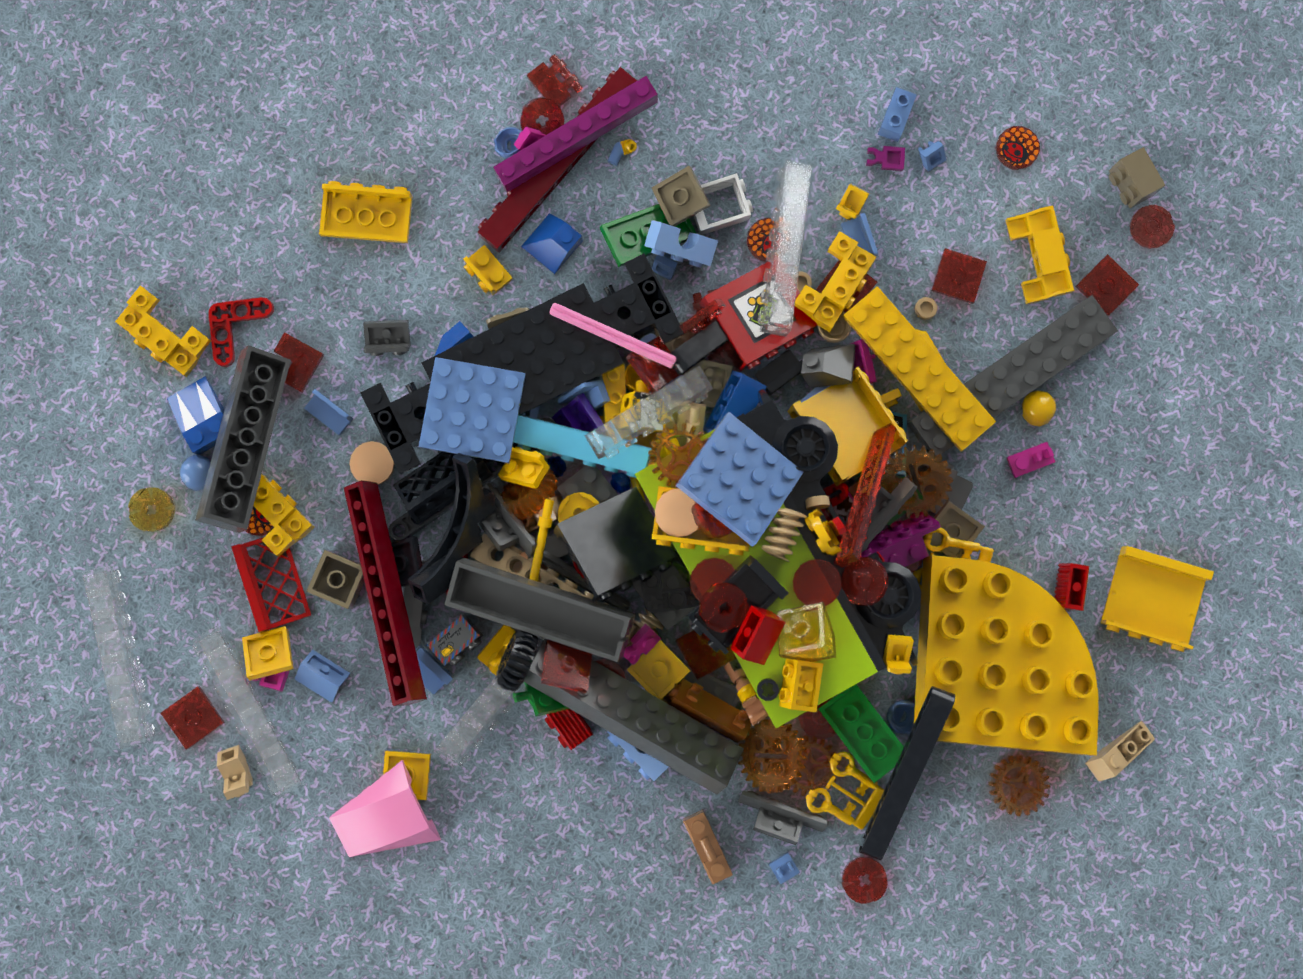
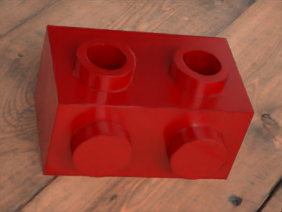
(757, 635)

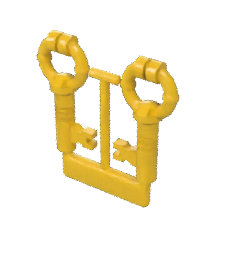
(968, 547)
(845, 815)

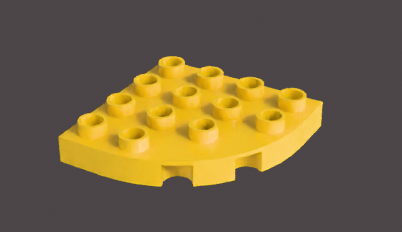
(1008, 659)

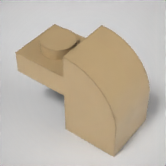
(235, 772)

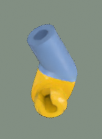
(621, 148)

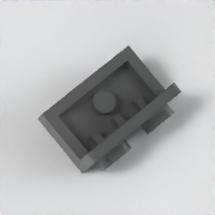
(386, 337)

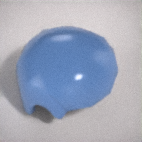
(502, 140)
(194, 472)
(895, 714)

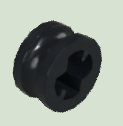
(775, 688)

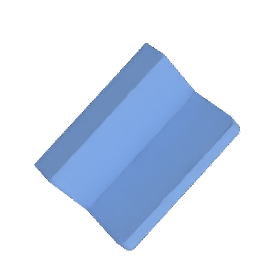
(860, 231)
(594, 391)
(328, 413)
(432, 671)
(321, 675)

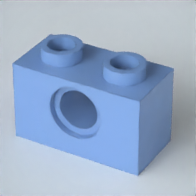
(897, 114)

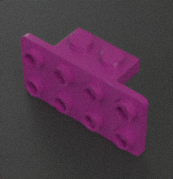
(903, 540)

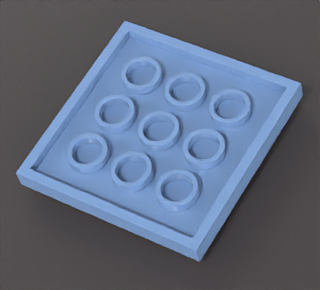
(472, 410)
(739, 479)

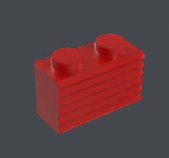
(1071, 586)
(571, 727)

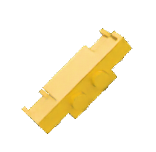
(1047, 253)
(838, 294)
(163, 343)
(281, 512)

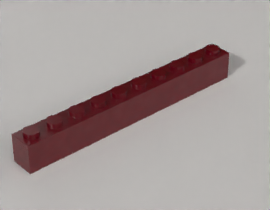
(527, 197)
(385, 593)

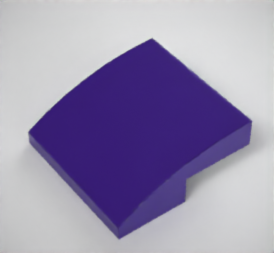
(578, 415)

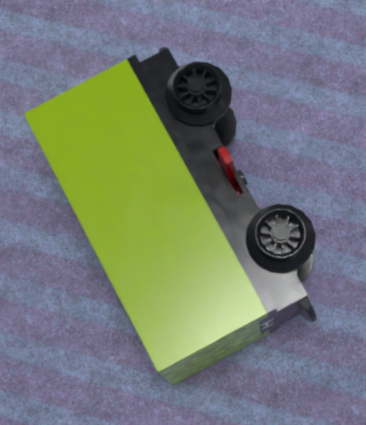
(858, 629)

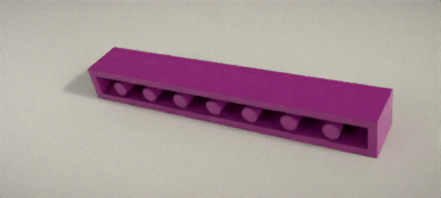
(576, 134)

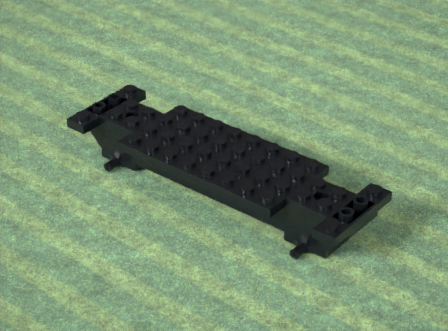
(541, 346)

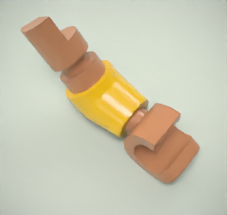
(747, 695)

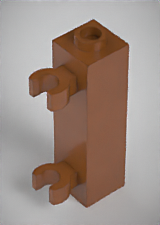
(710, 710)

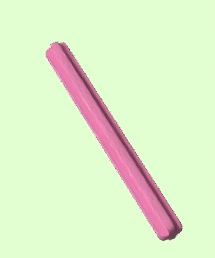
(612, 335)

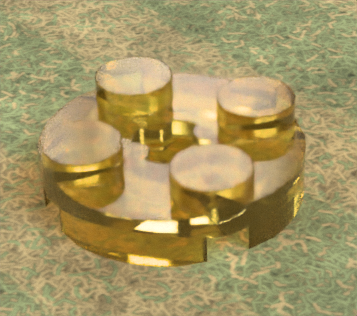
(138, 509)

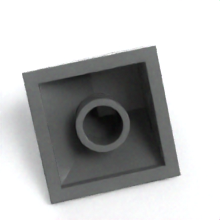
(829, 365)

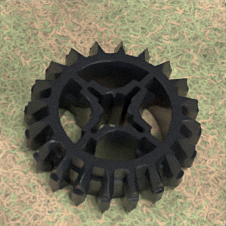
(516, 660)

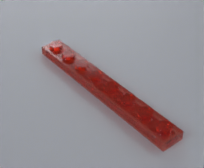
(866, 496)

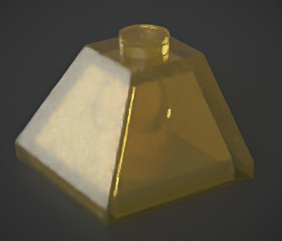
(807, 633)

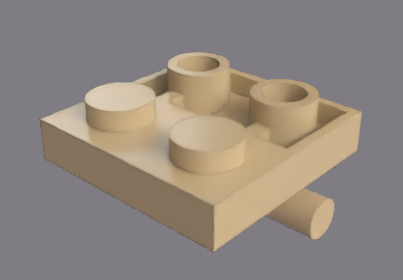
(692, 417)

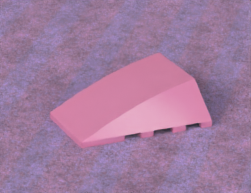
(384, 816)

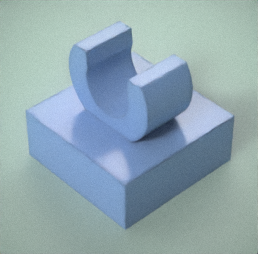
(933, 155)
(664, 266)
(784, 868)

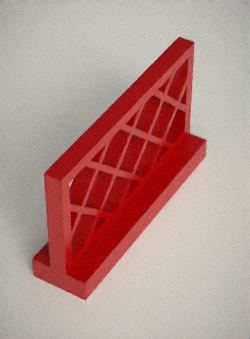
(254, 593)

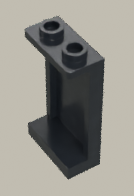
(760, 591)

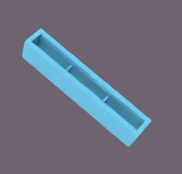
(572, 444)

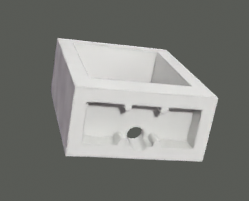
(745, 205)

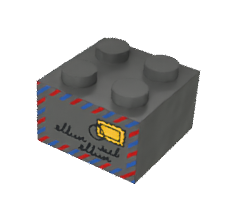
(455, 641)

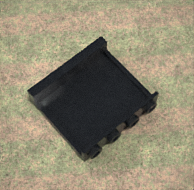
(615, 544)

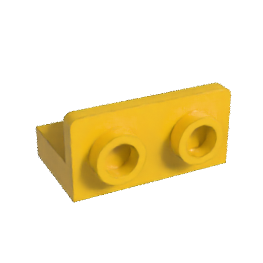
(488, 270)
(524, 468)
(495, 648)
(800, 685)

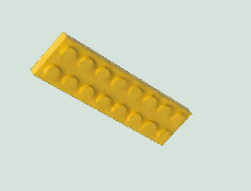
(919, 369)

